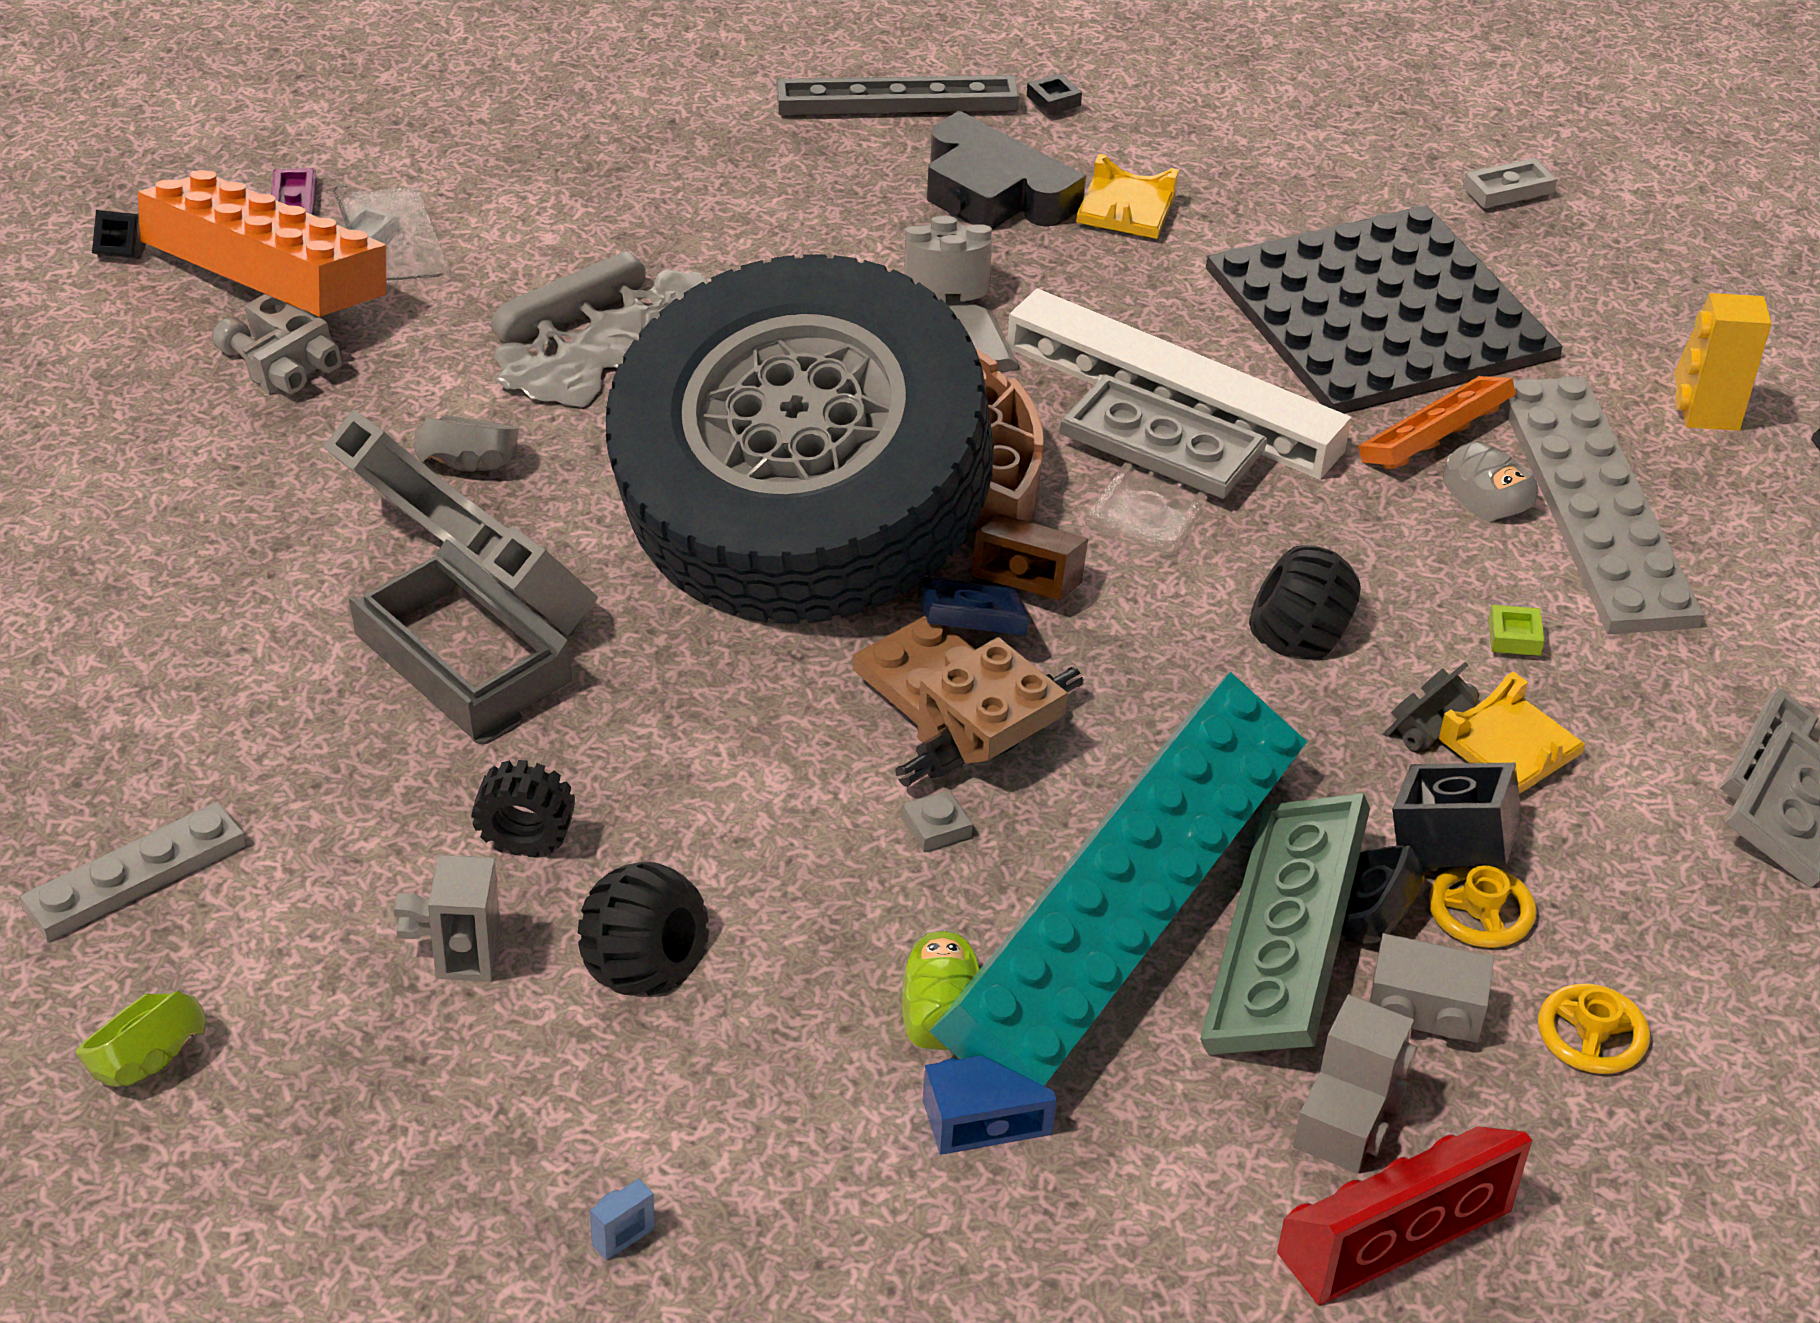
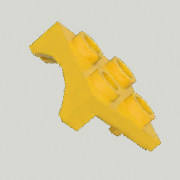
(1127, 200)
(1511, 730)

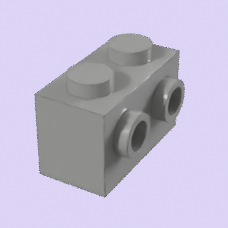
(1433, 985)

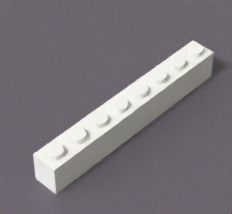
(1092, 345)

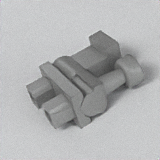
(285, 345)

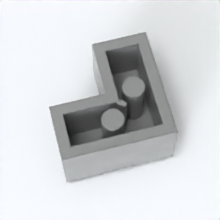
(1357, 1085)

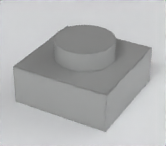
(937, 820)

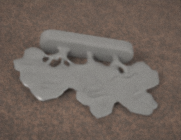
(576, 368)

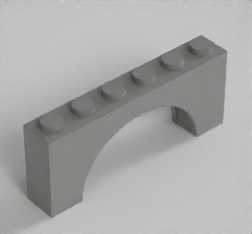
(447, 514)

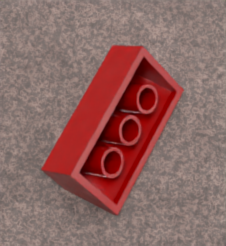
(1403, 1211)

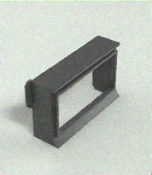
(497, 703)

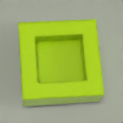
(1516, 630)

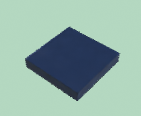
(973, 606)

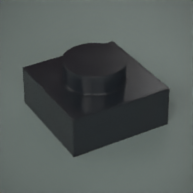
(1054, 94)

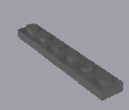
(897, 94)

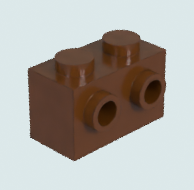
(1029, 557)

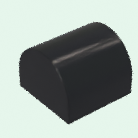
(117, 235)

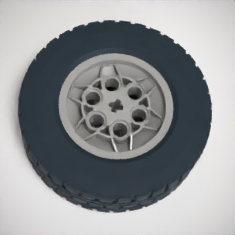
(801, 437)

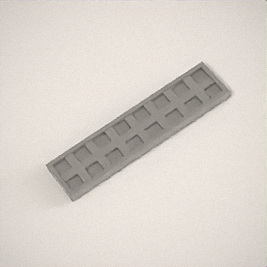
(1600, 508)

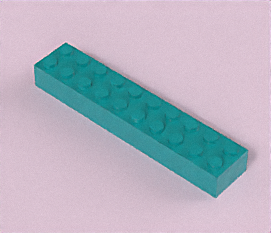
(1122, 886)

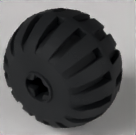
(1305, 602)
(643, 929)

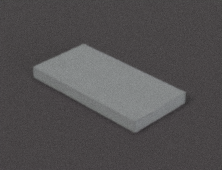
(1163, 436)

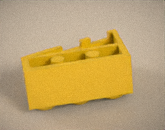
(1722, 361)

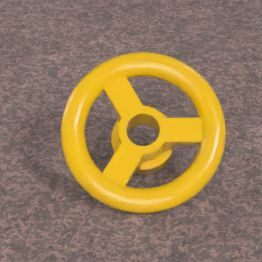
(1482, 898)
(1596, 1017)

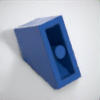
(984, 1104)

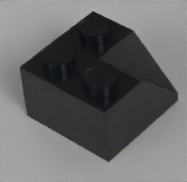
(1459, 814)

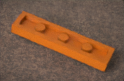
(1430, 424)

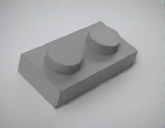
(1510, 182)

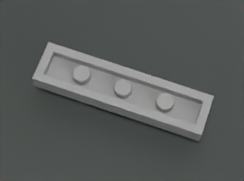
(132, 871)

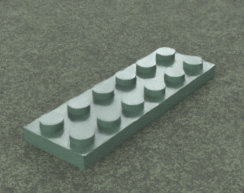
(1286, 926)

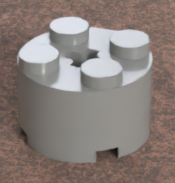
(949, 257)

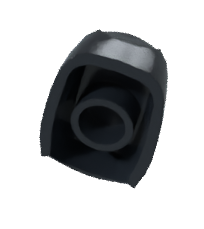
(1382, 892)

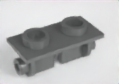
(1419, 718)

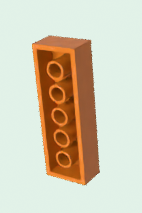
(262, 243)

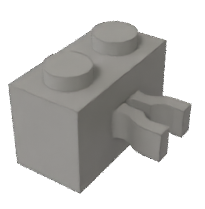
(458, 916)

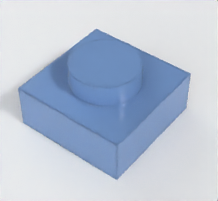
(622, 1218)

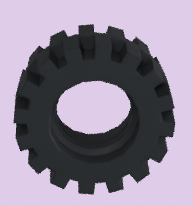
(525, 788)

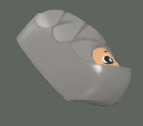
(466, 443)
(1489, 481)

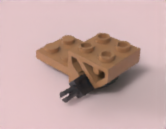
(961, 697)

